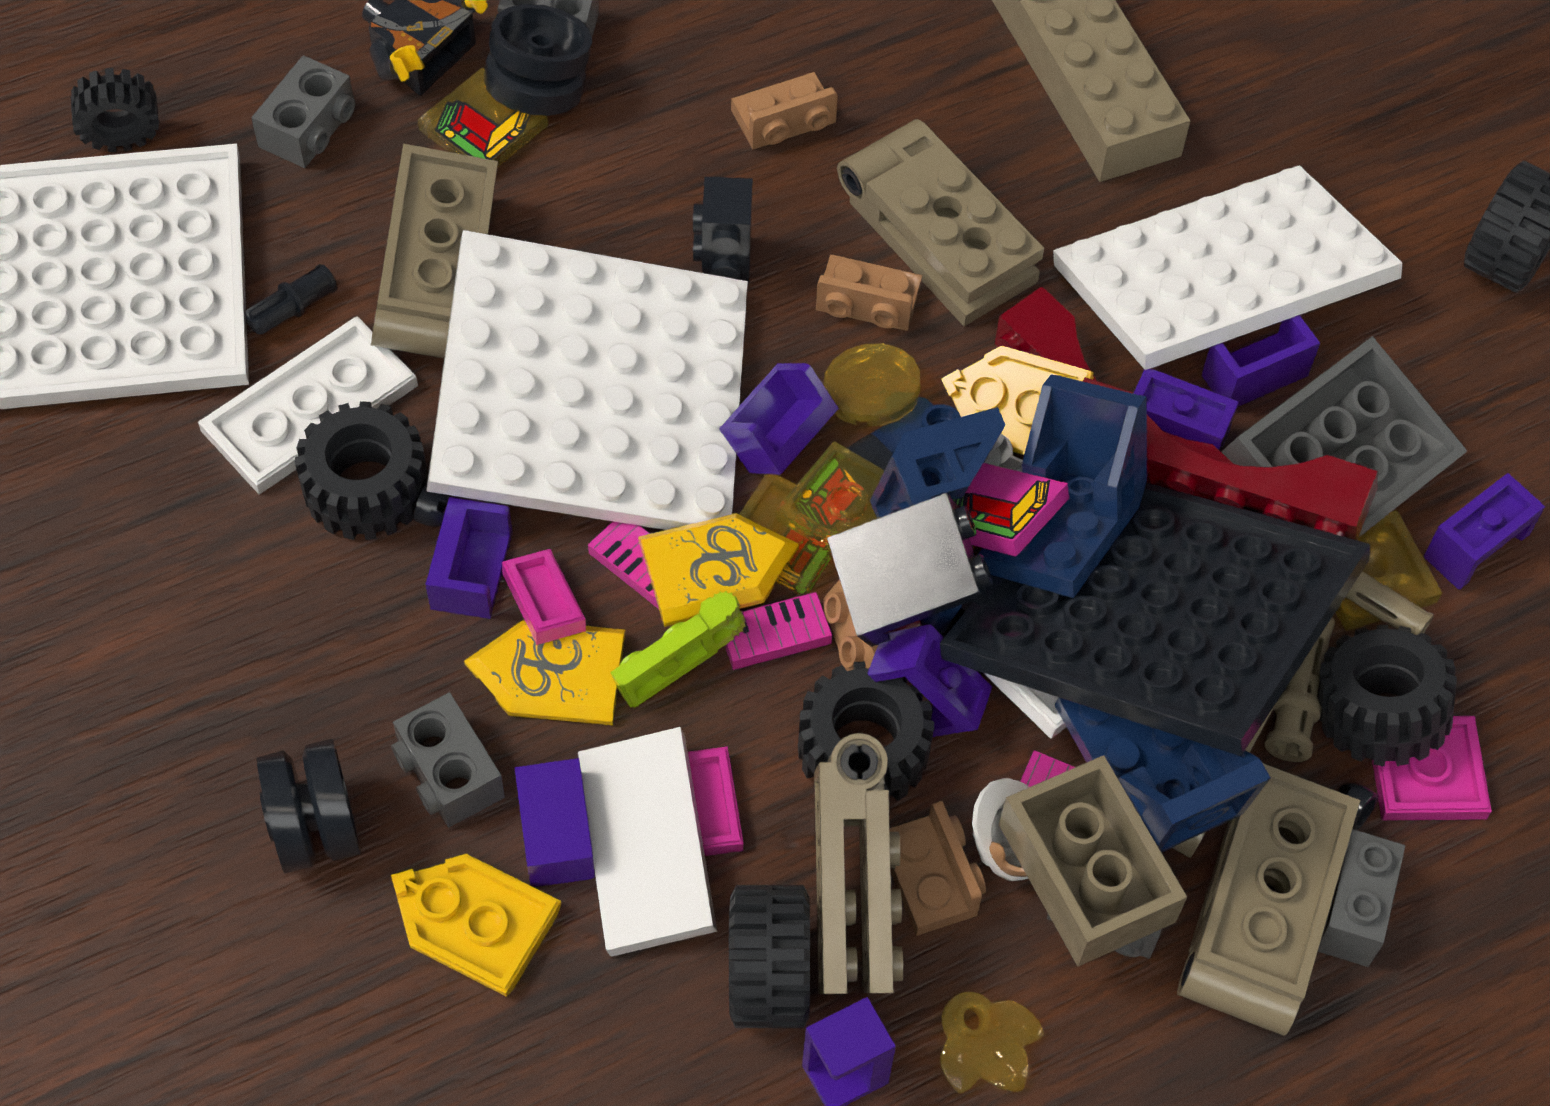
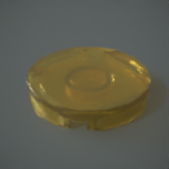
(873, 384)

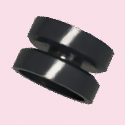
(537, 59)
(299, 808)

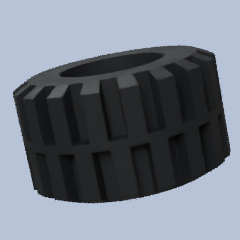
(1513, 230)
(354, 438)
(856, 697)
(1382, 725)
(769, 956)

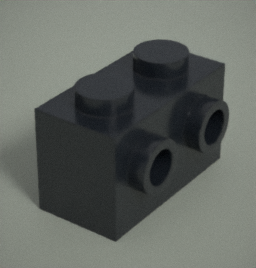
(724, 227)

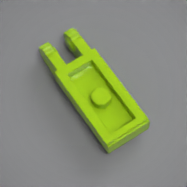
(679, 650)

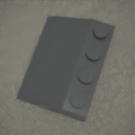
(1362, 415)

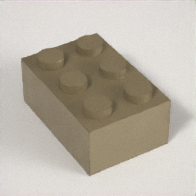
(1091, 860)

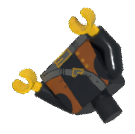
(420, 38)

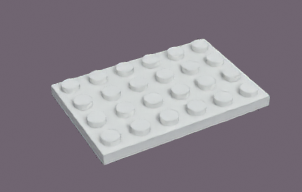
(1225, 266)

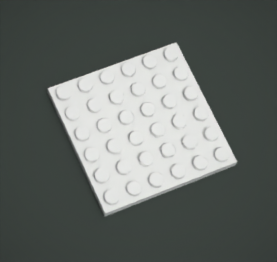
(121, 276)
(588, 385)

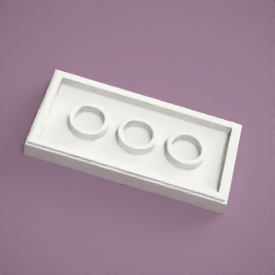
(266, 421)
(646, 842)

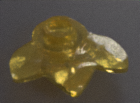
(990, 1050)

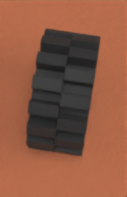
(111, 92)

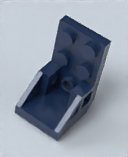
(1099, 448)
(934, 463)
(1171, 780)

